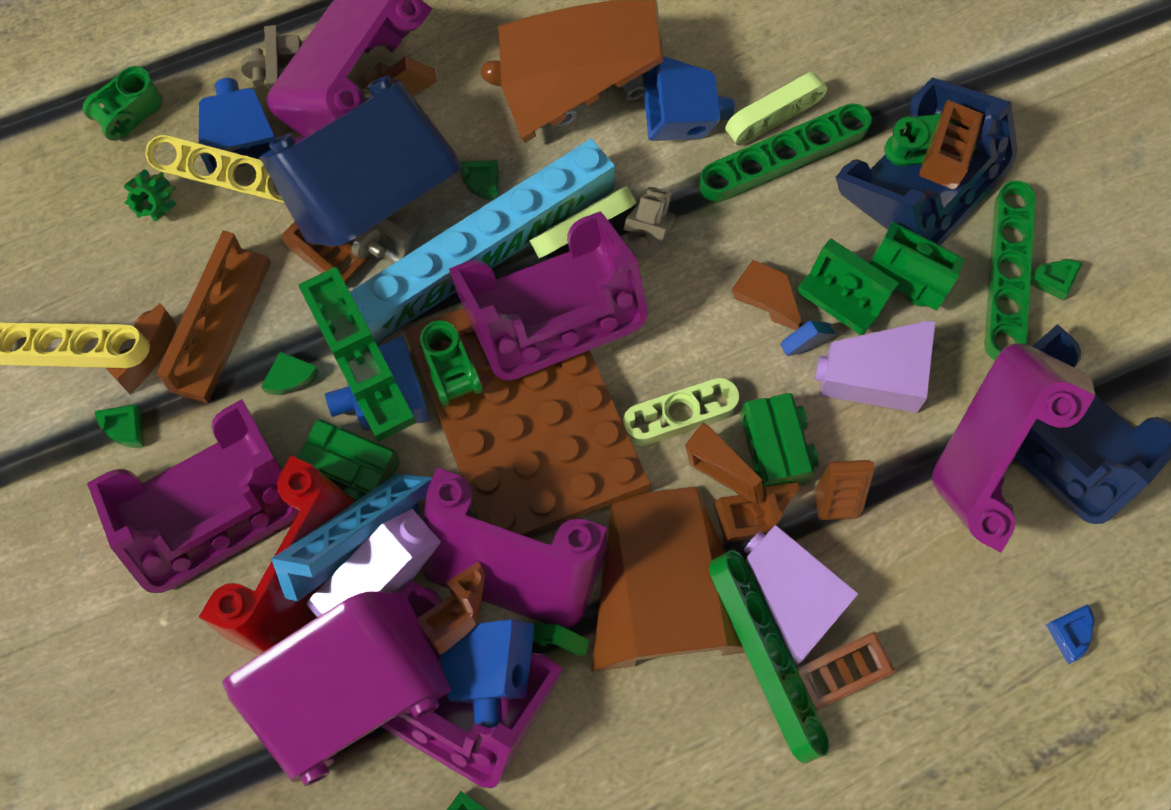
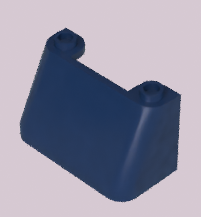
(360, 165)
(922, 205)
(1101, 458)

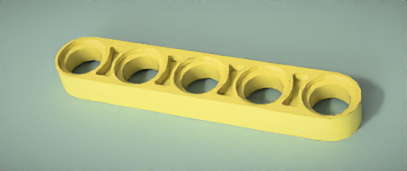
(224, 173)
(73, 340)

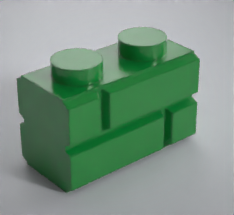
(918, 265)
(778, 440)
(348, 459)

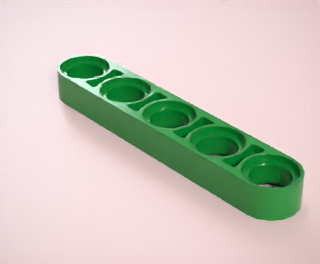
(772, 164)
(1017, 253)
(769, 657)

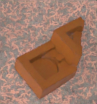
(412, 74)
(769, 291)
(744, 519)
(457, 614)

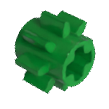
(149, 195)

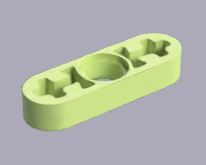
(776, 108)
(557, 235)
(712, 411)

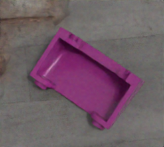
(315, 83)
(555, 304)
(1016, 392)
(196, 508)
(520, 572)
(337, 682)
(450, 731)

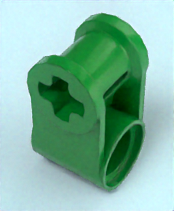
(126, 100)
(914, 139)
(449, 369)

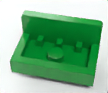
(847, 287)

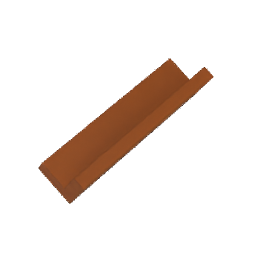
(213, 319)

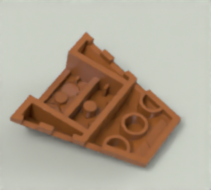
(574, 55)
(659, 582)

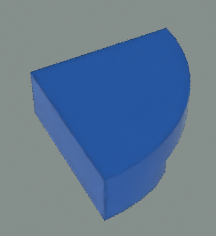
(807, 337)
(1073, 632)

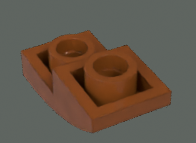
(158, 329)

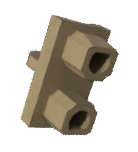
(271, 65)
(650, 222)
(386, 240)

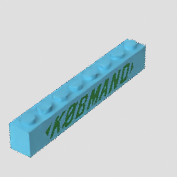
(486, 235)

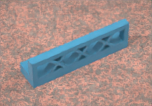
(330, 545)

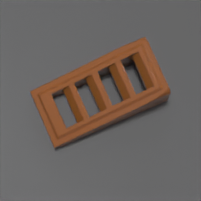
(943, 166)
(292, 239)
(718, 461)
(843, 489)
(878, 653)

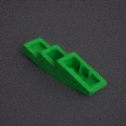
(357, 353)

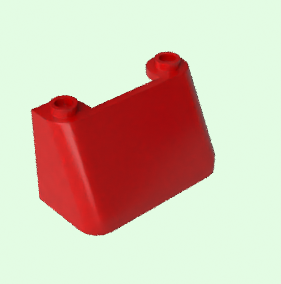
(264, 615)

